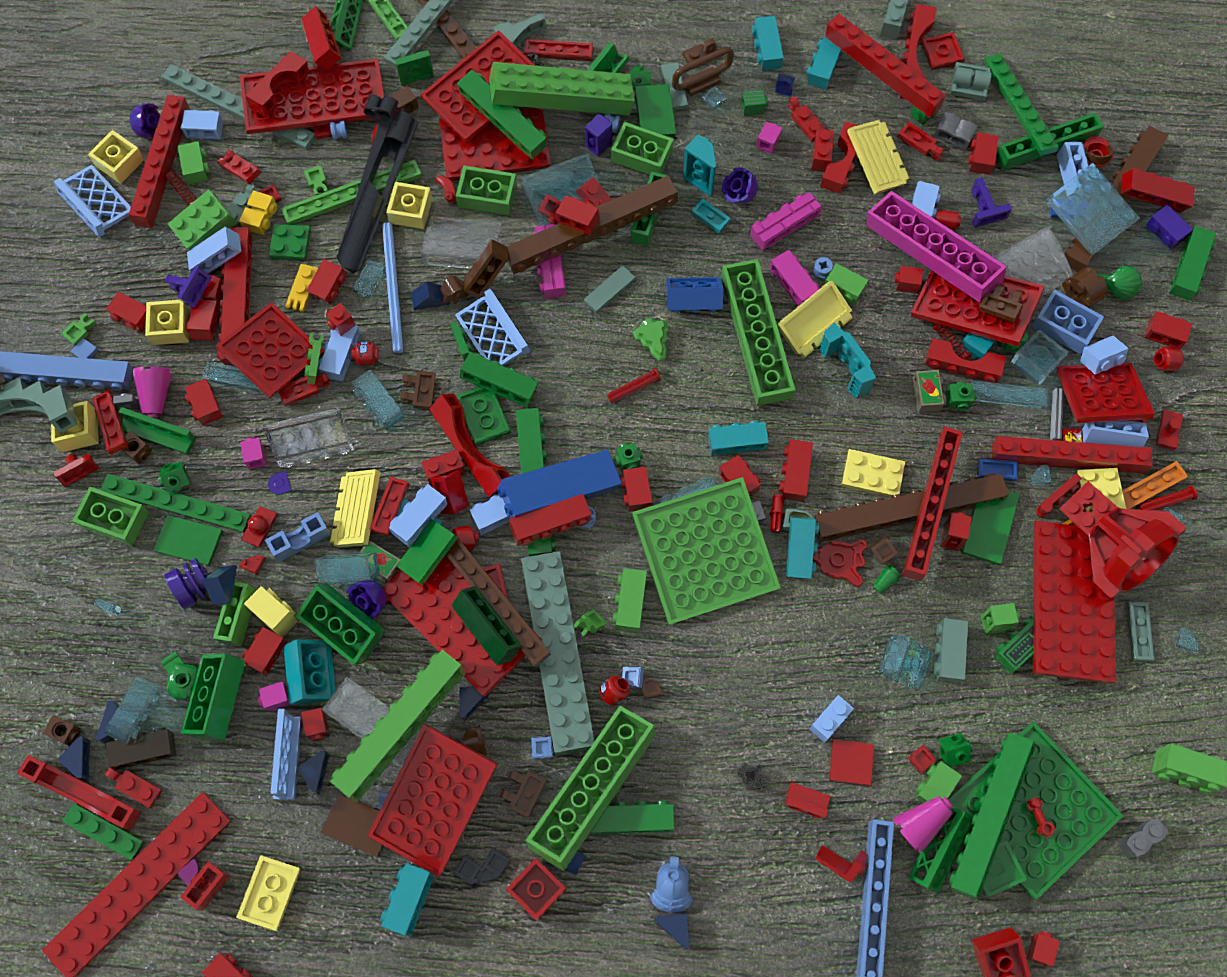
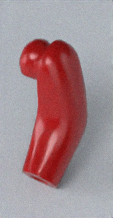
(449, 188)

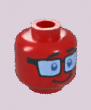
(365, 353)
(614, 690)

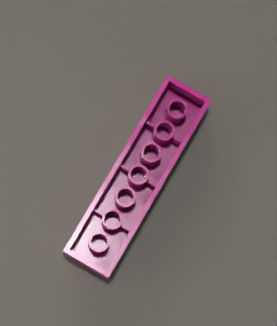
(936, 246)

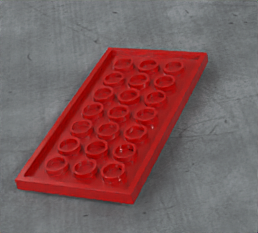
(318, 98)
(1069, 610)
(432, 615)

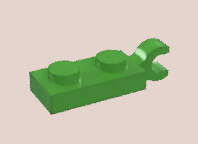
(313, 355)

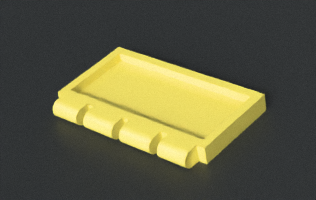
(877, 156)
(811, 318)
(356, 508)

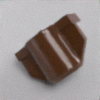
(453, 289)
(474, 739)

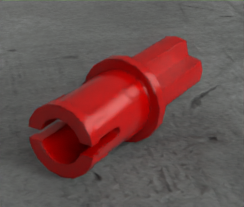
(776, 513)

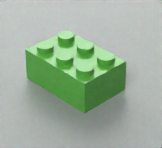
(641, 149)
(486, 190)
(201, 220)
(110, 516)
(1190, 769)

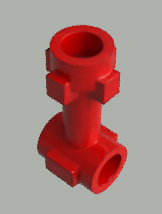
(1045, 828)

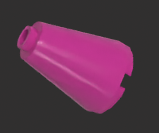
(152, 389)
(924, 821)

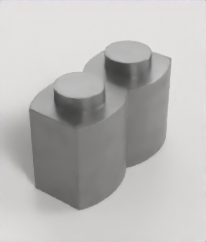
(955, 130)
(1143, 838)

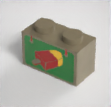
(929, 391)
(386, 561)

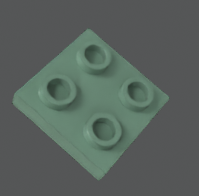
(970, 81)

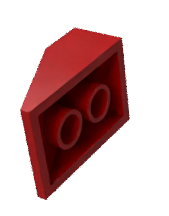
(1001, 954)

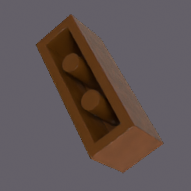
(486, 268)

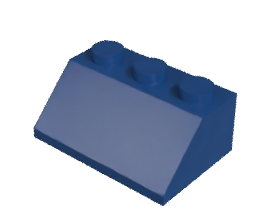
(694, 294)

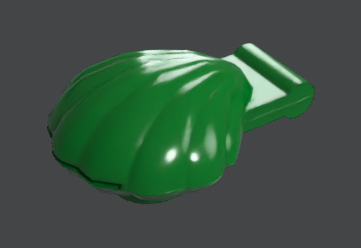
(1123, 282)
(177, 676)

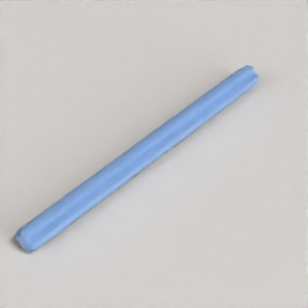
(392, 285)

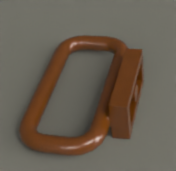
(705, 79)

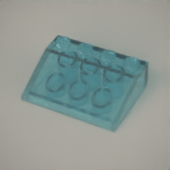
(557, 182)
(1092, 209)

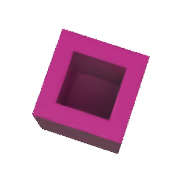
(769, 137)
(253, 453)
(273, 696)

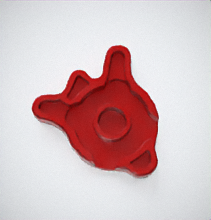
(841, 559)

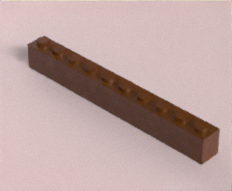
(1141, 157)
(613, 216)
(905, 508)

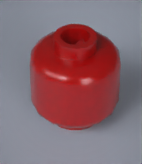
(1168, 359)
(467, 536)

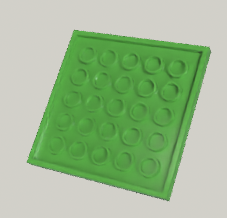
(705, 550)

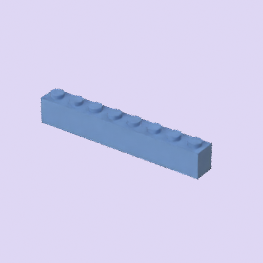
(66, 370)
(875, 899)

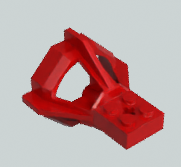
(1121, 536)

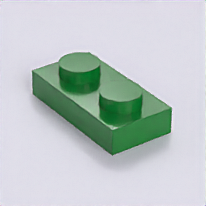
(459, 334)

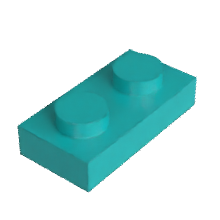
(710, 216)

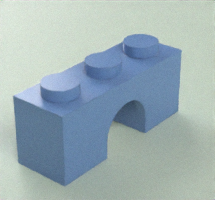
(288, 544)

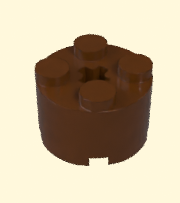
(1086, 287)

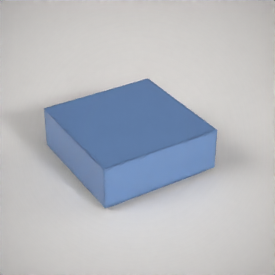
(84, 349)
(633, 676)
(542, 747)

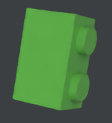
(193, 162)
(848, 283)
(1000, 618)
(939, 782)

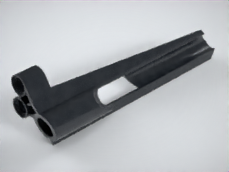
(391, 140)

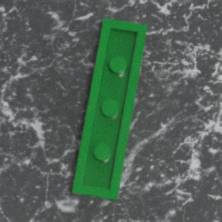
(103, 831)

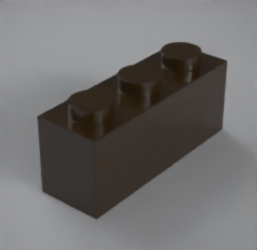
(142, 749)

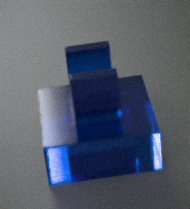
(785, 84)

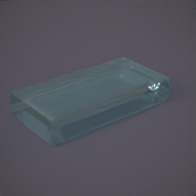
(368, 278)

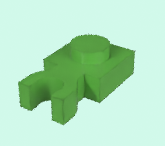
(316, 179)
(77, 331)
(590, 622)

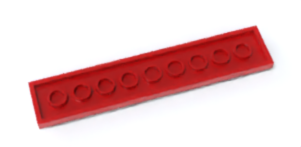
(136, 886)

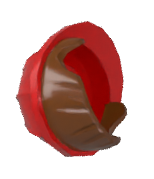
(1098, 151)

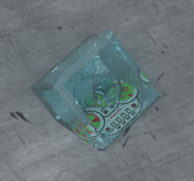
(905, 661)

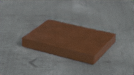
(351, 824)

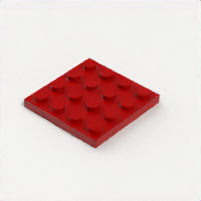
(268, 350)
(1105, 395)

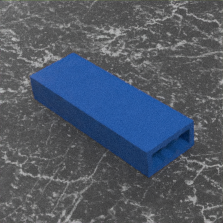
(539, 488)

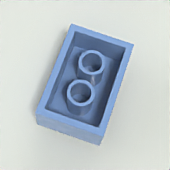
(1067, 321)

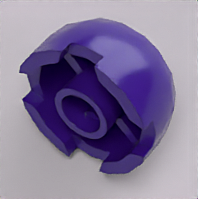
(144, 120)
(740, 186)
(368, 597)

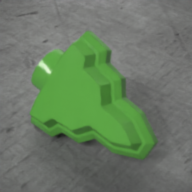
(653, 336)

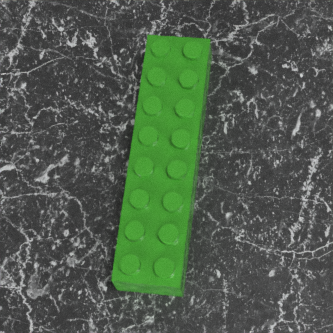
(561, 88)
(757, 332)
(398, 726)
(591, 788)

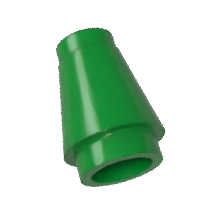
(886, 579)

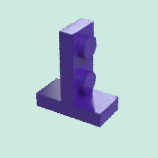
(988, 211)
(191, 288)

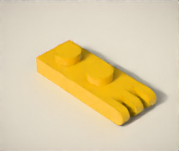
(298, 293)

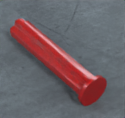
(633, 386)
(1171, 499)

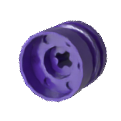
(188, 584)

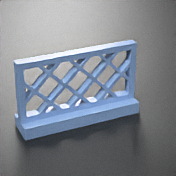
(80, 205)
(503, 319)
(286, 756)

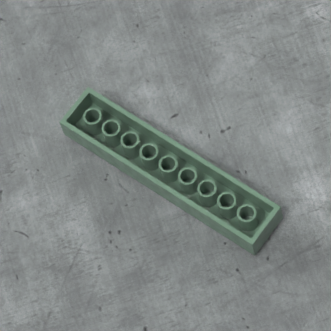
(562, 669)

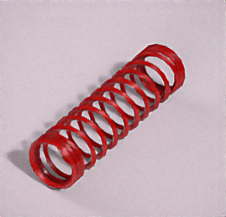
(173, 178)
(967, 354)

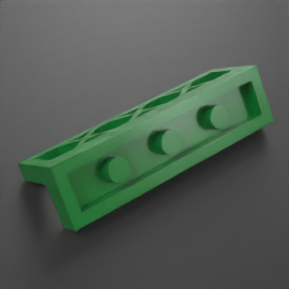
(342, 14)
(607, 58)
(157, 431)
(945, 854)

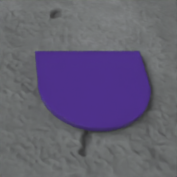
(279, 483)

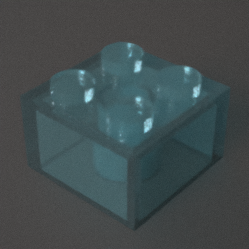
(1039, 357)

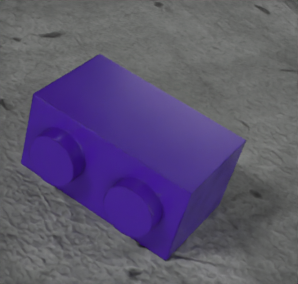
(598, 135)
(1169, 227)

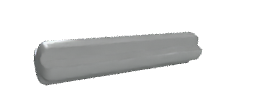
(1057, 414)

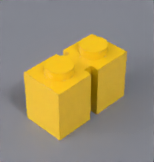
(258, 217)

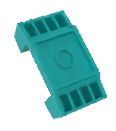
(849, 351)

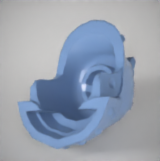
(672, 887)

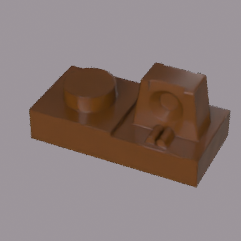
(700, 50)

